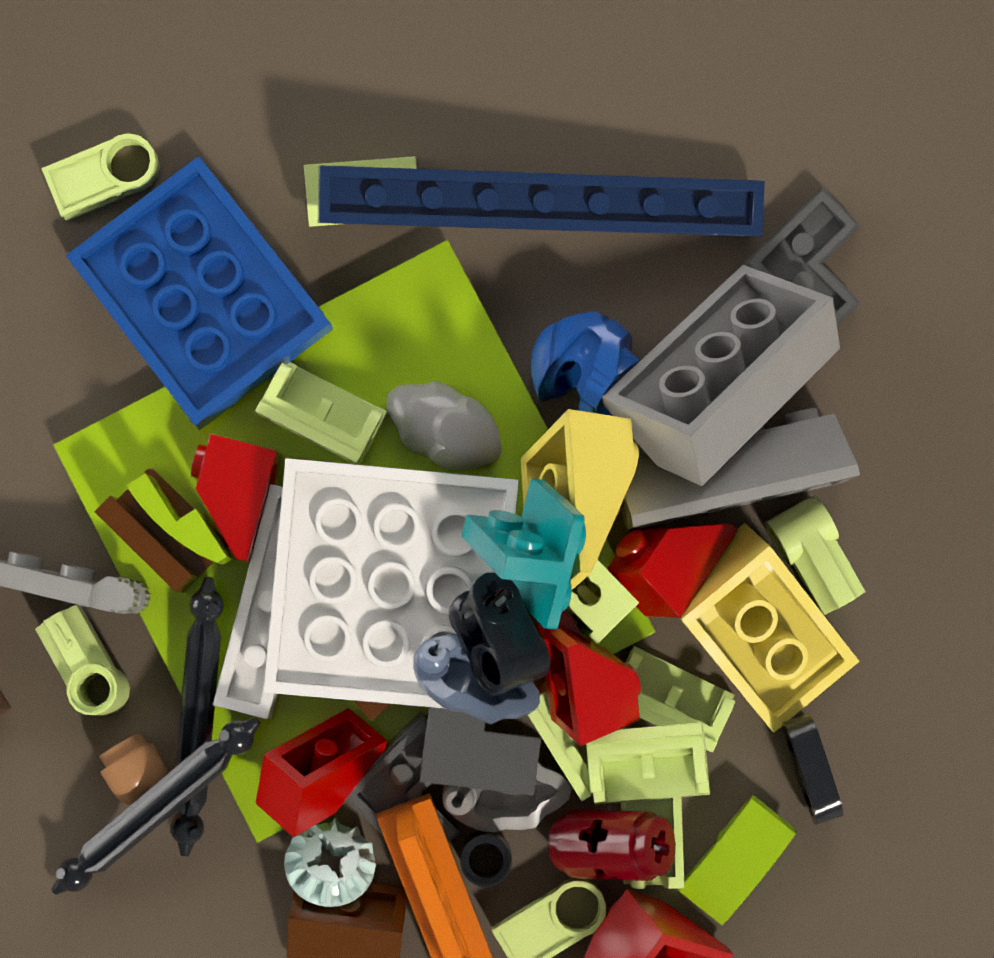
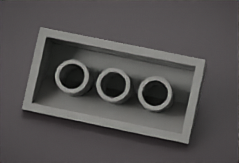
(725, 371)
(772, 464)

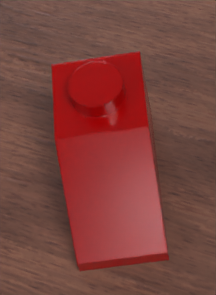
(235, 487)
(669, 564)
(588, 686)
(317, 771)

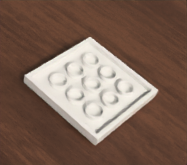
(370, 575)

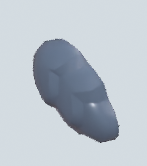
(449, 680)

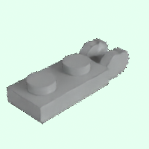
(73, 585)

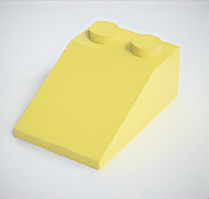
(591, 466)
(765, 631)

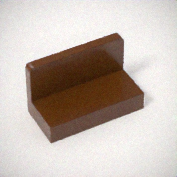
(162, 552)
(360, 929)

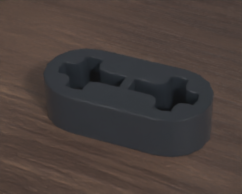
(812, 769)

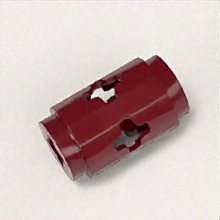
(612, 844)

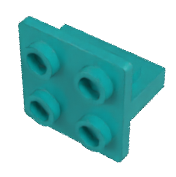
(533, 549)

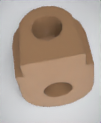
(133, 768)

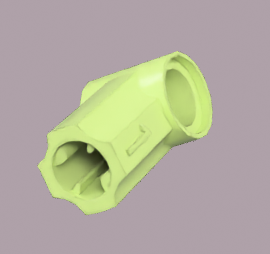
(809, 543)
(80, 658)

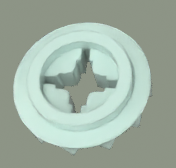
(320, 883)

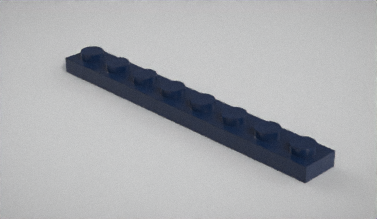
(539, 201)

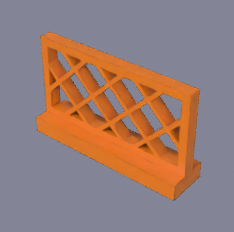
(433, 880)

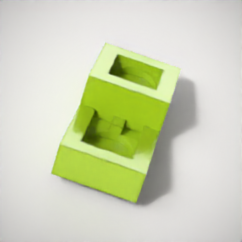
(191, 530)
(737, 860)

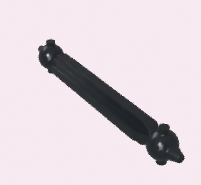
(197, 702)
(155, 805)

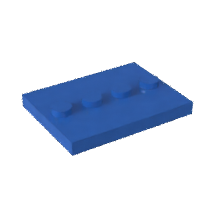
(199, 292)

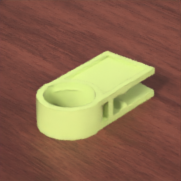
(87, 181)
(538, 931)

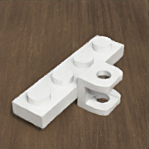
(245, 660)

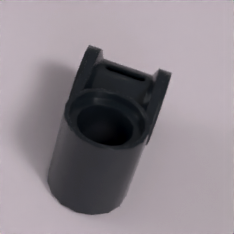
(501, 639)

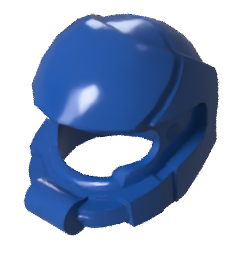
(583, 354)

